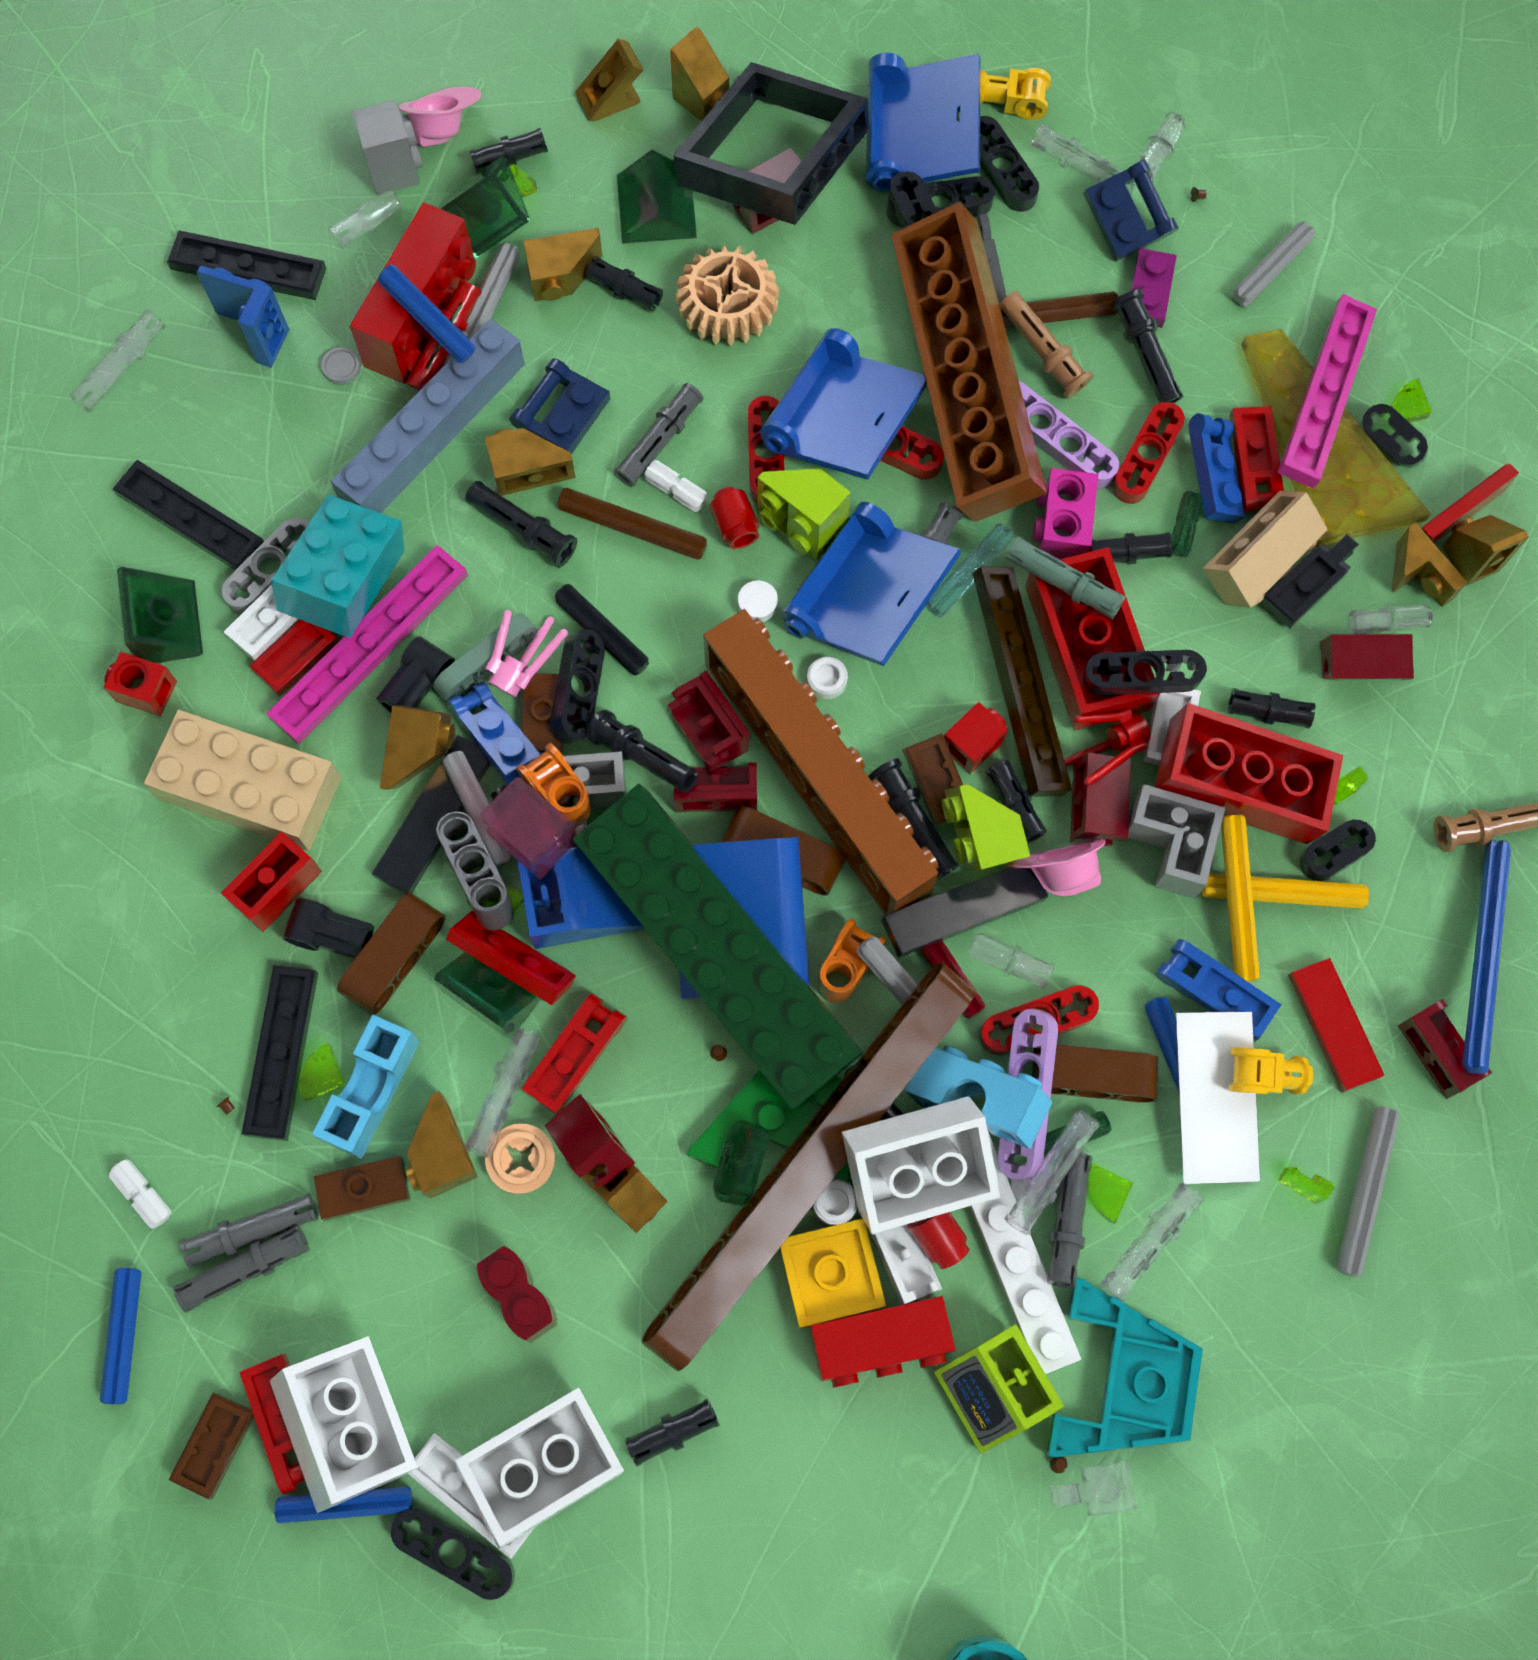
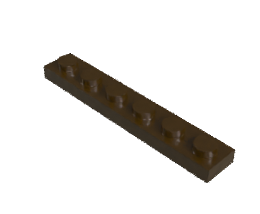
(1021, 682)

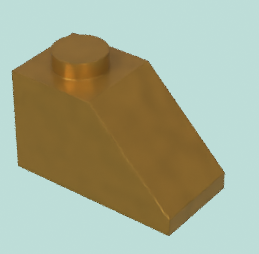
(697, 74)
(560, 262)
(526, 461)
(1482, 546)
(414, 743)
(438, 1151)
(628, 1195)

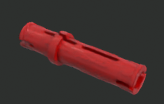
(464, 296)

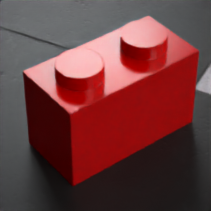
(271, 881)

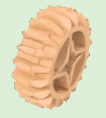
(742, 310)

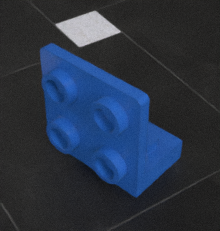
(253, 306)

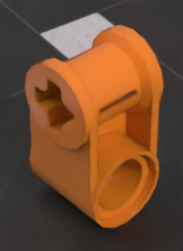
(555, 780)
(845, 960)

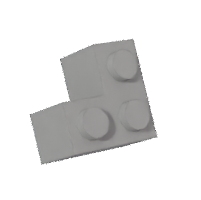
(388, 146)
(602, 777)
(1184, 830)

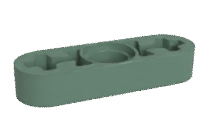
(470, 667)

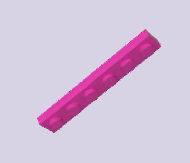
(1327, 391)
(369, 645)

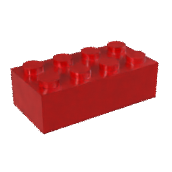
(434, 258)
(1079, 632)
(1250, 772)

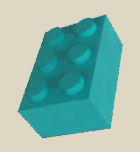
(338, 566)

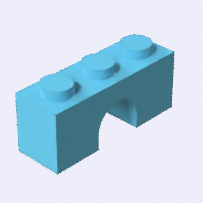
(1012, 1104)
(357, 1111)

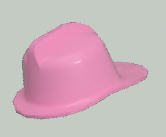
(439, 114)
(1065, 869)

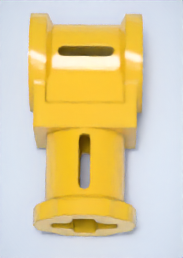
(1017, 92)
(1266, 1072)

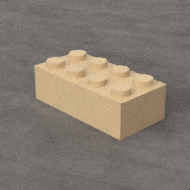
(242, 779)

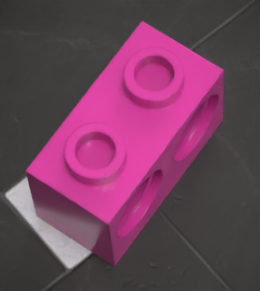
(1072, 516)

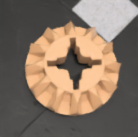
(541, 1159)

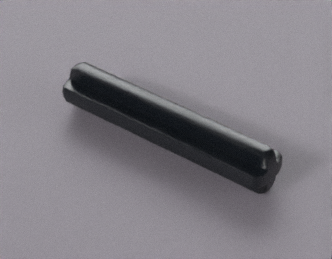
(590, 618)

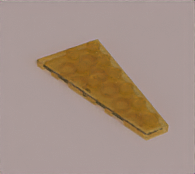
(1358, 485)

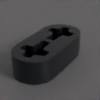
(920, 203)
(1402, 428)
(1342, 857)

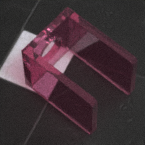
(529, 827)

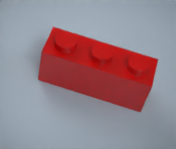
(882, 1341)

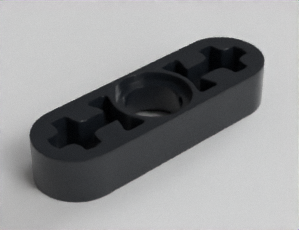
(1004, 179)
(951, 189)
(1173, 658)
(565, 698)
(417, 1546)

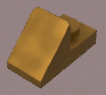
(609, 84)
(1422, 559)

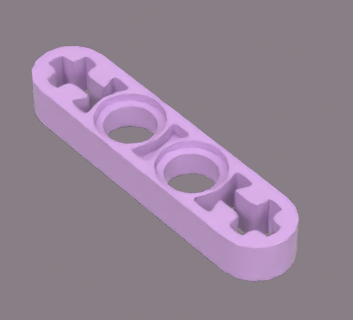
(1063, 427)
(1018, 1058)

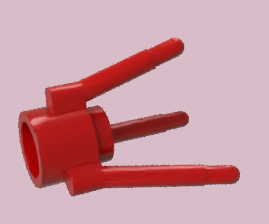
(1127, 733)

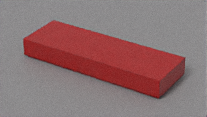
(1470, 503)
(512, 959)
(1336, 1025)

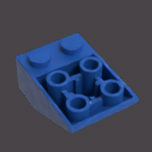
(573, 903)

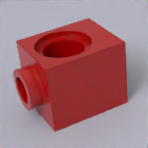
(150, 695)
(976, 737)

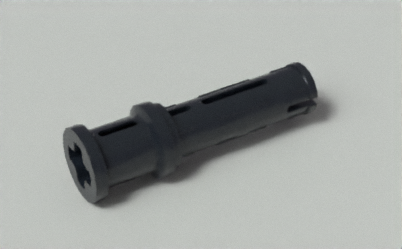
(1141, 332)
(535, 532)
(634, 747)
(906, 801)

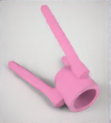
(514, 674)

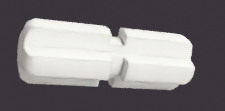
(683, 489)
(146, 1200)

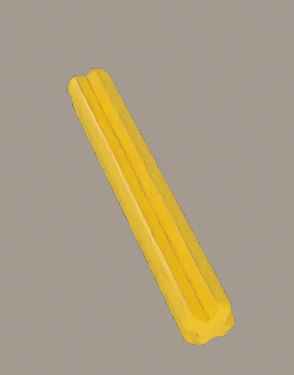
(1295, 891)
(1240, 897)

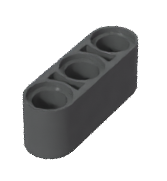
(469, 854)

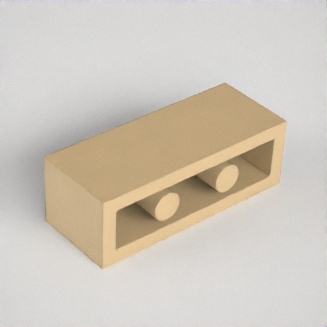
(1265, 549)

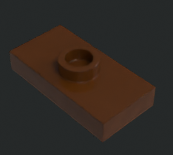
(537, 711)
(933, 773)
(361, 1188)
(212, 1446)

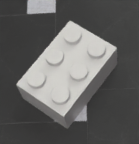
(921, 1164)
(342, 1423)
(538, 1467)

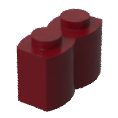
(522, 1305)

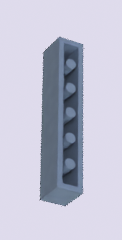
(430, 420)

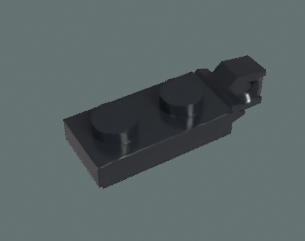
(1309, 581)

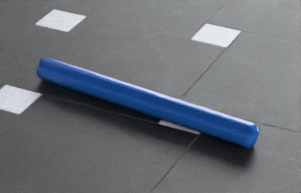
(1486, 958)

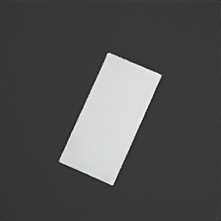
(1215, 1123)

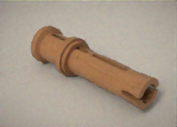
(1056, 358)
(1481, 826)

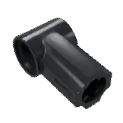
(414, 679)
(317, 926)

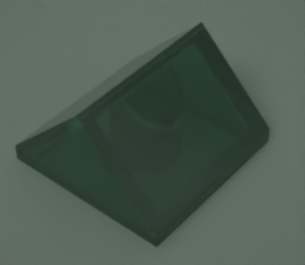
(653, 202)
(489, 206)
(159, 615)
(486, 994)

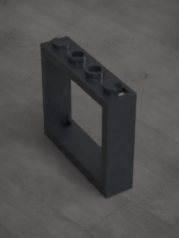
(755, 192)

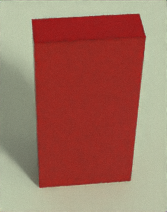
(293, 655)

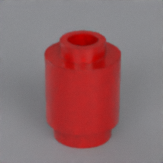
(734, 517)
(940, 1239)

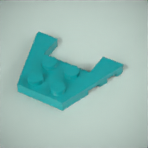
(1147, 1382)

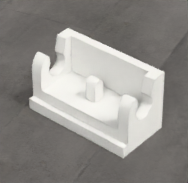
(905, 1264)

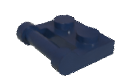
(1118, 215)
(572, 412)

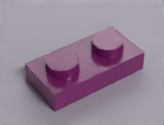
(1154, 276)

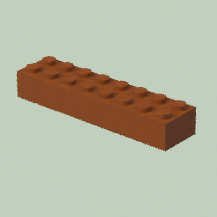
(968, 364)
(819, 764)

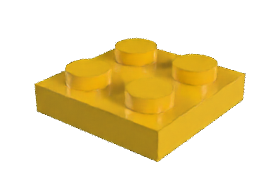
(832, 1273)

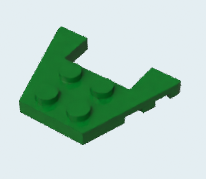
(764, 1106)

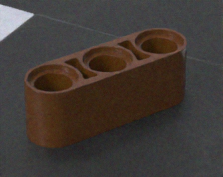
(818, 860)
(391, 953)
(1103, 1074)

